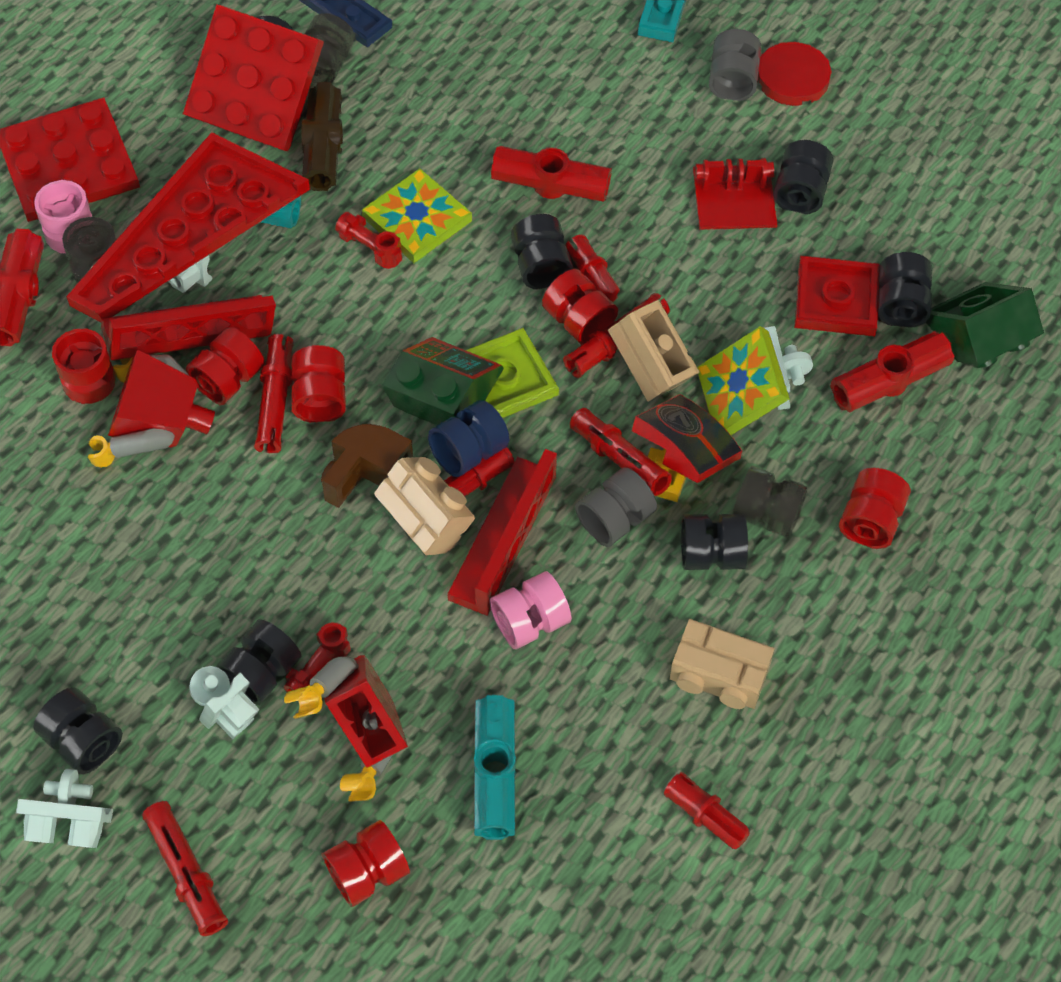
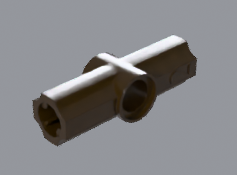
(322, 136)

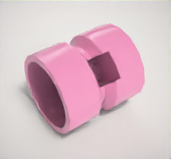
(59, 206)
(541, 599)

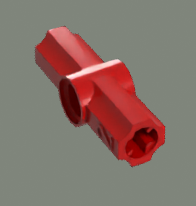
(551, 173)
(18, 282)
(875, 377)

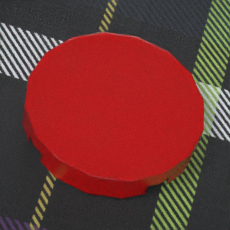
(794, 73)

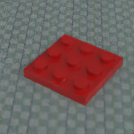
(253, 77)
(68, 145)

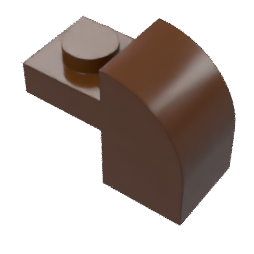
(362, 452)

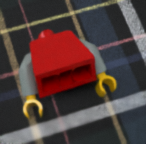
(150, 409)
(362, 711)

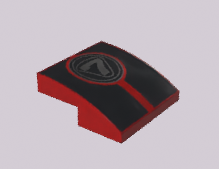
(692, 438)

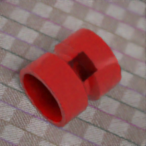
(578, 305)
(230, 360)
(84, 366)
(318, 384)
(874, 508)
(368, 861)

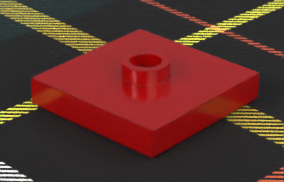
(837, 296)

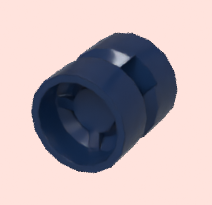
(468, 438)

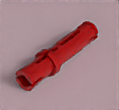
(600, 344)
(275, 378)
(591, 427)
(207, 912)

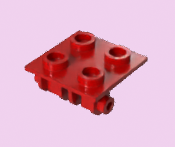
(735, 194)

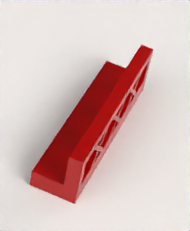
(186, 326)
(503, 533)

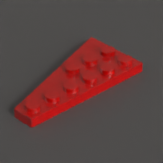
(196, 212)

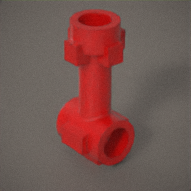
(385, 244)
(332, 643)

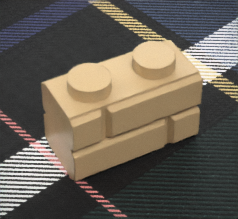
(653, 350)
(425, 505)
(721, 665)

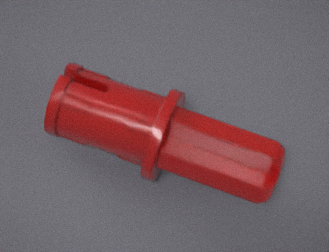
(592, 266)
(482, 473)
(706, 810)

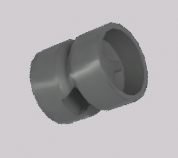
(735, 65)
(611, 511)

